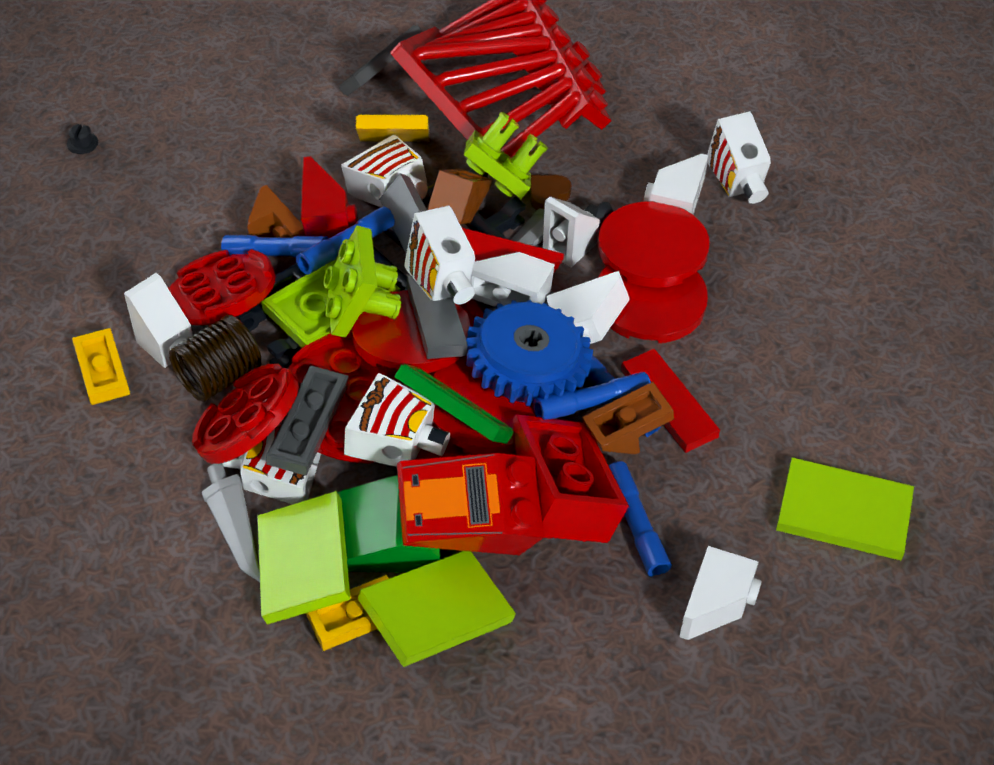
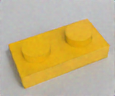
(101, 366)
(342, 620)

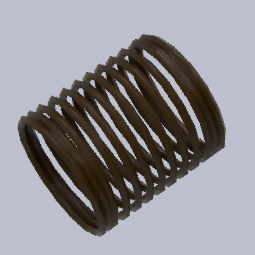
(224, 347)

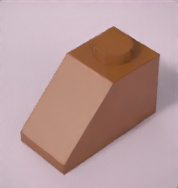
(460, 191)

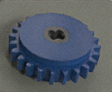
(528, 351)

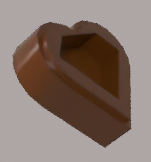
(548, 186)

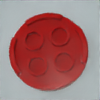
(653, 243)
(222, 285)
(661, 312)
(398, 340)
(459, 379)
(245, 414)

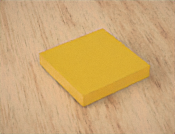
(406, 127)

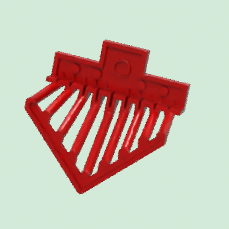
(543, 50)

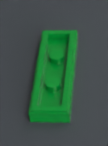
(454, 403)

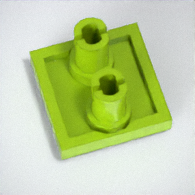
(486, 155)
(354, 284)

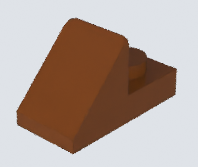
(272, 217)
(623, 421)

